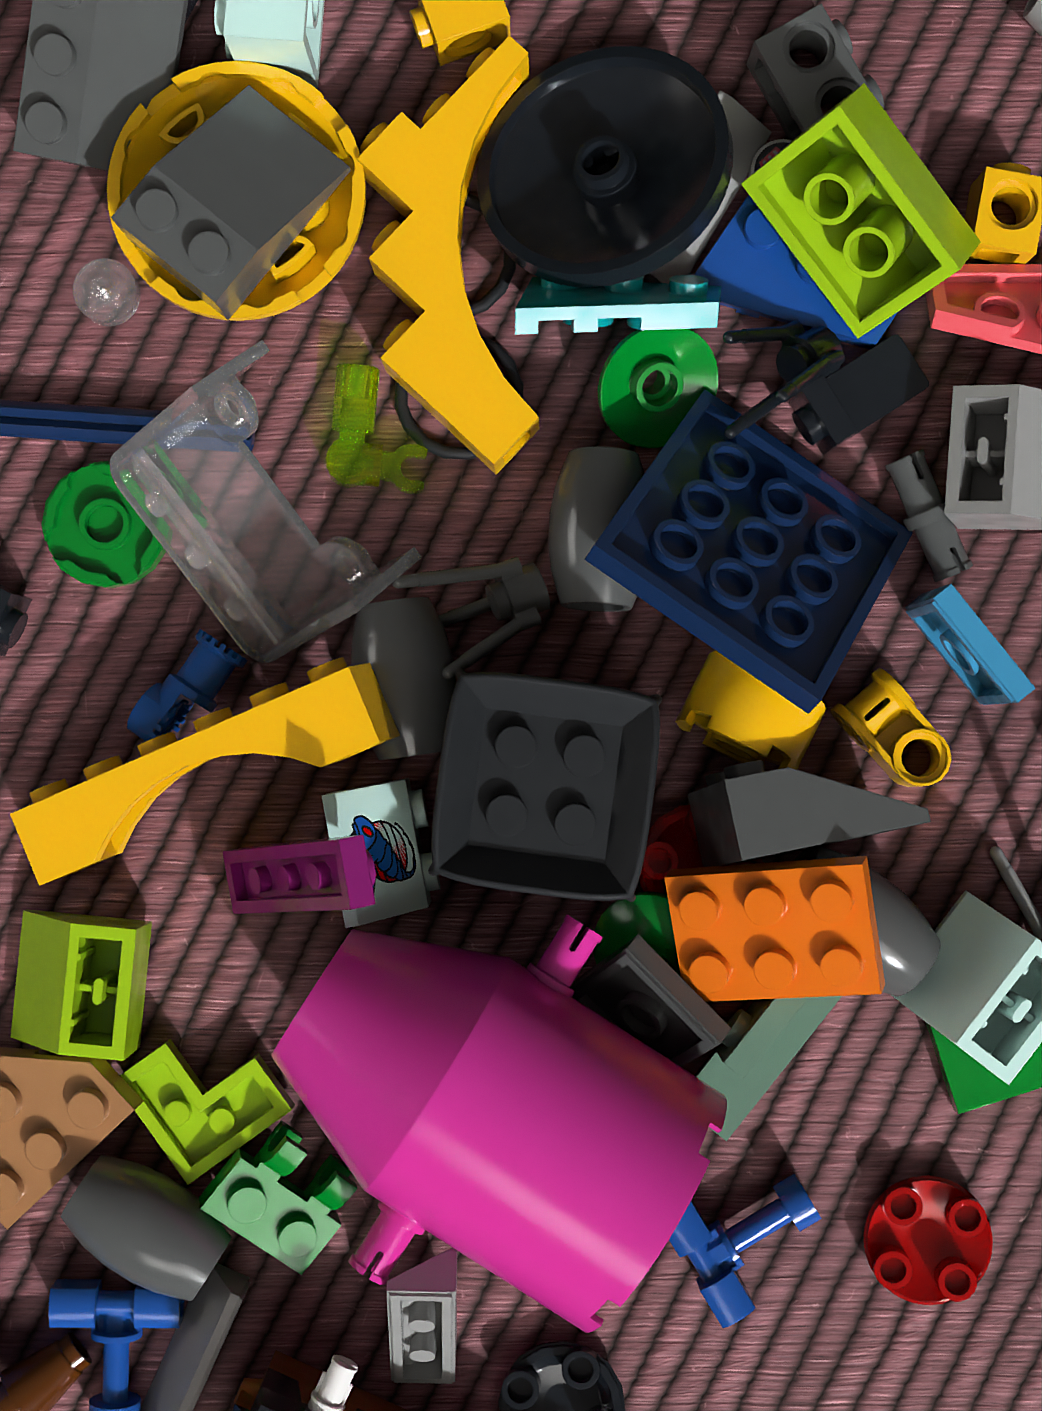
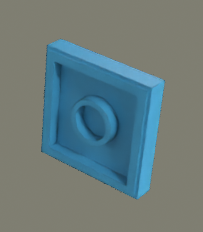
(968, 647)

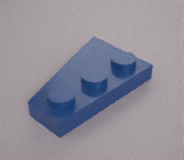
(768, 281)

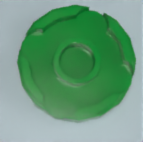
(97, 530)

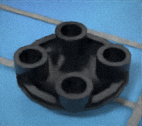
(561, 1379)

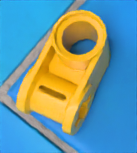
(891, 729)

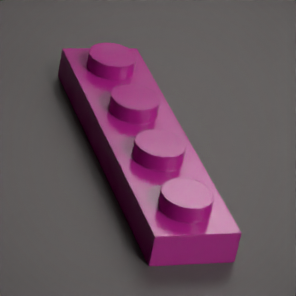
(301, 876)

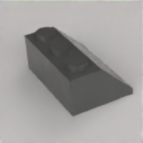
(90, 71)

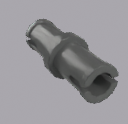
(927, 517)

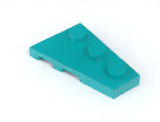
(680, 304)

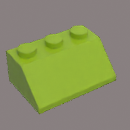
(862, 212)

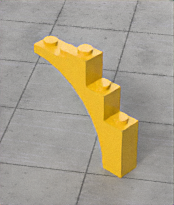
(420, 261)

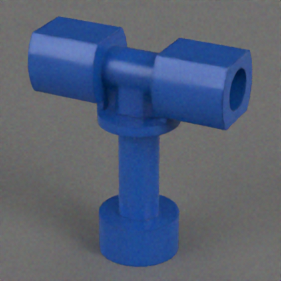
(717, 1250)
(115, 1321)

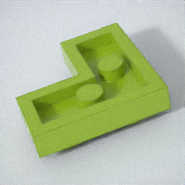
(200, 1124)

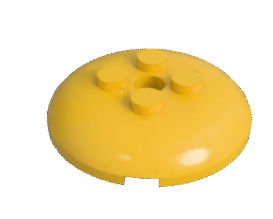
(182, 108)

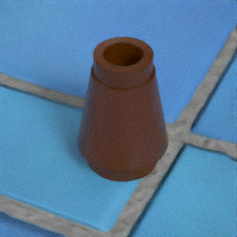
(44, 1376)

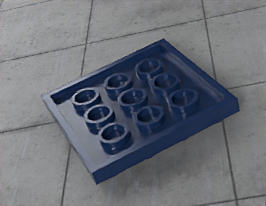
(752, 551)

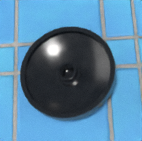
(605, 166)

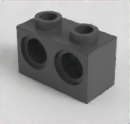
(800, 92)

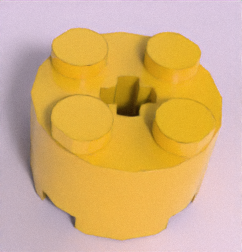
(746, 716)

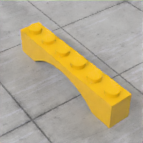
(315, 724)

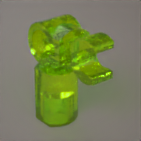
(349, 458)

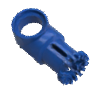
(197, 682)

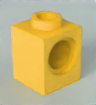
(460, 26)
(1023, 193)

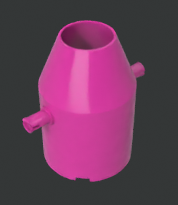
(500, 1115)

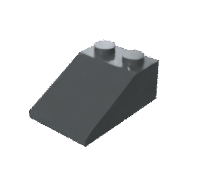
(230, 199)
(785, 810)

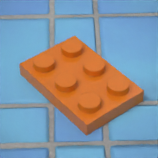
(776, 929)

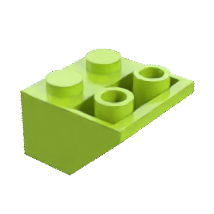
(81, 984)

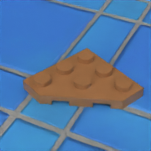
(51, 1119)

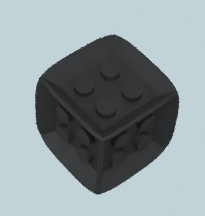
(545, 786)

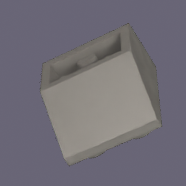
(995, 458)

